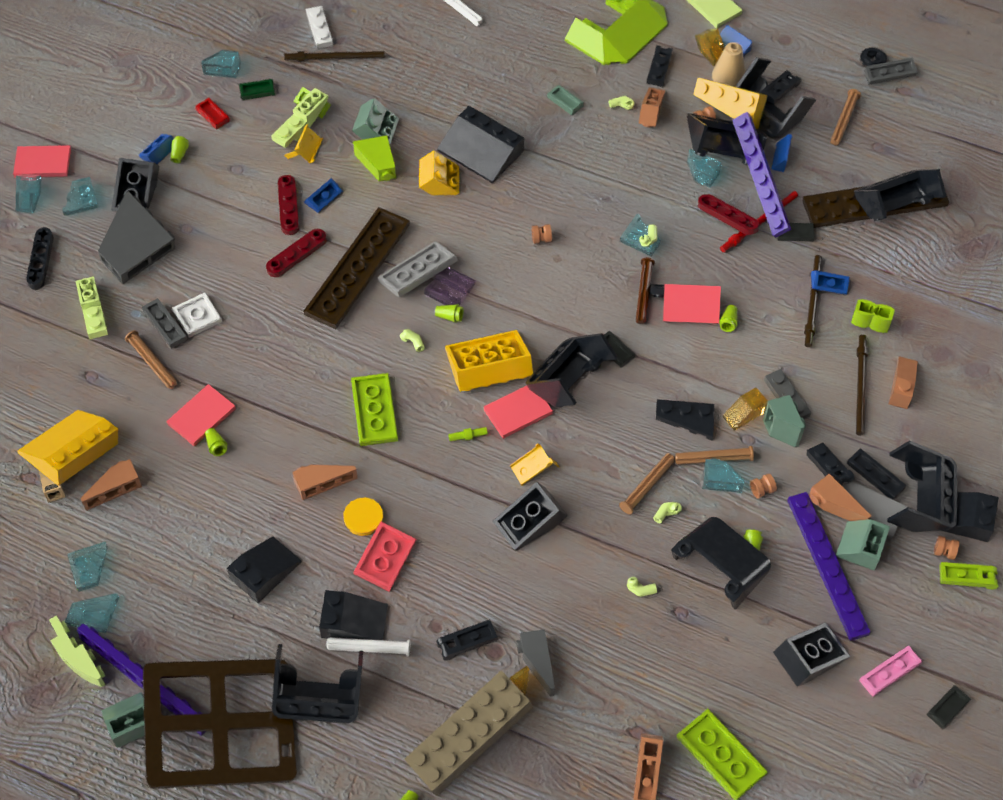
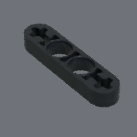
(39, 258)

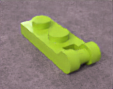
(968, 575)

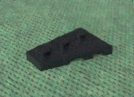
(688, 415)

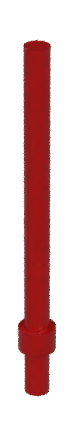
(735, 239)

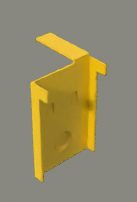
(307, 145)
(532, 464)

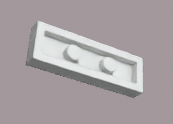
(319, 27)

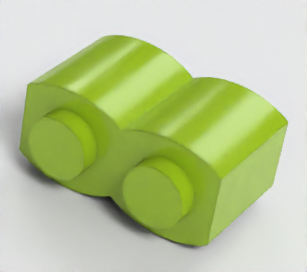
(874, 316)

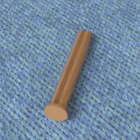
(853, 96)
(164, 375)
(723, 455)
(648, 482)

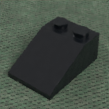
(137, 178)
(975, 515)
(530, 516)
(262, 568)
(352, 616)
(810, 654)

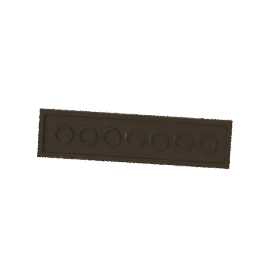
(843, 207)
(356, 268)

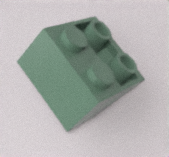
(375, 121)
(784, 421)
(863, 542)
(125, 720)

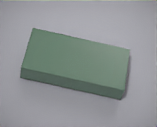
(565, 99)

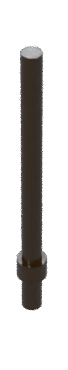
(302, 56)
(810, 328)
(862, 354)

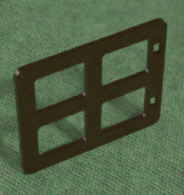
(217, 722)

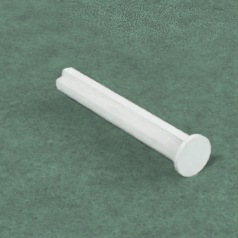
(466, 11)
(364, 645)

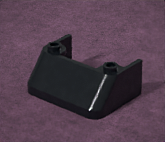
(773, 120)
(900, 191)
(567, 365)
(935, 489)
(315, 699)

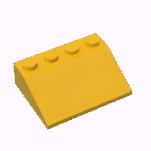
(489, 360)
(70, 445)

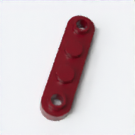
(288, 205)
(728, 214)
(296, 252)

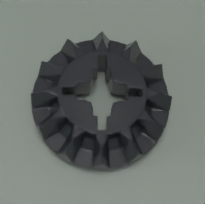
(869, 53)

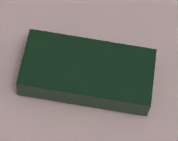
(257, 89)

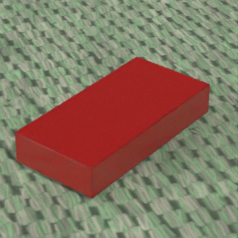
(212, 113)

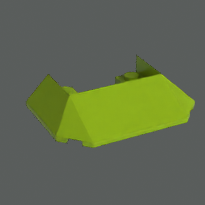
(625, 37)

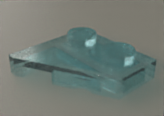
(80, 197)
(634, 232)
(88, 565)
(93, 612)

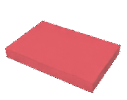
(42, 160)
(691, 303)
(517, 411)
(199, 414)
(384, 556)

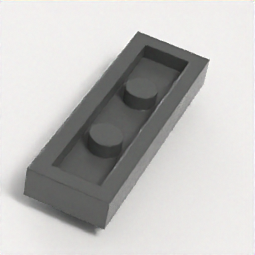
(890, 71)
(164, 323)
(782, 387)

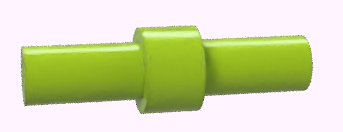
(467, 434)

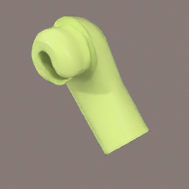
(622, 101)
(651, 238)
(408, 334)
(667, 509)
(640, 590)

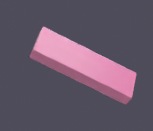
(890, 671)

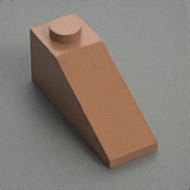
(651, 107)
(903, 382)
(320, 478)
(114, 483)
(836, 500)
(648, 767)

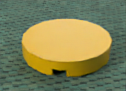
(363, 516)

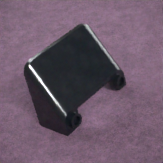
(716, 136)
(729, 554)

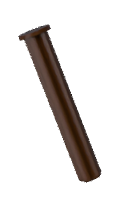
(647, 264)

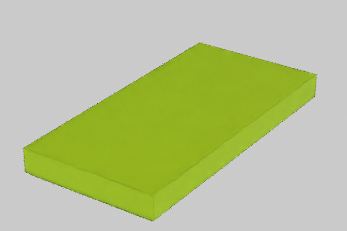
(374, 409)
(722, 754)

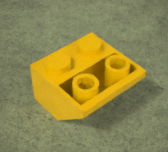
(438, 175)

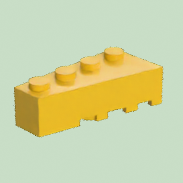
(731, 99)

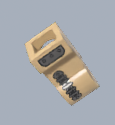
(49, 487)

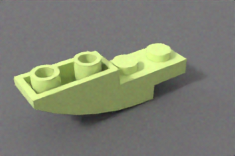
(304, 114)
(91, 308)
(76, 656)

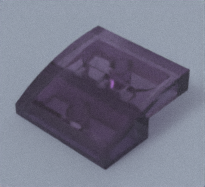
(450, 287)

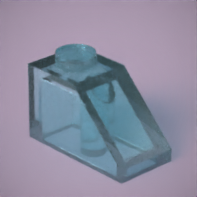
(222, 64)
(703, 169)
(27, 192)
(721, 477)

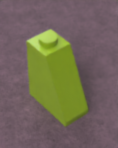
(376, 157)

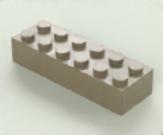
(468, 733)

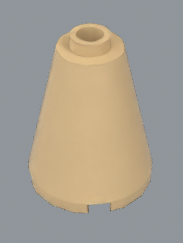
(730, 65)

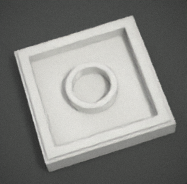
(197, 315)

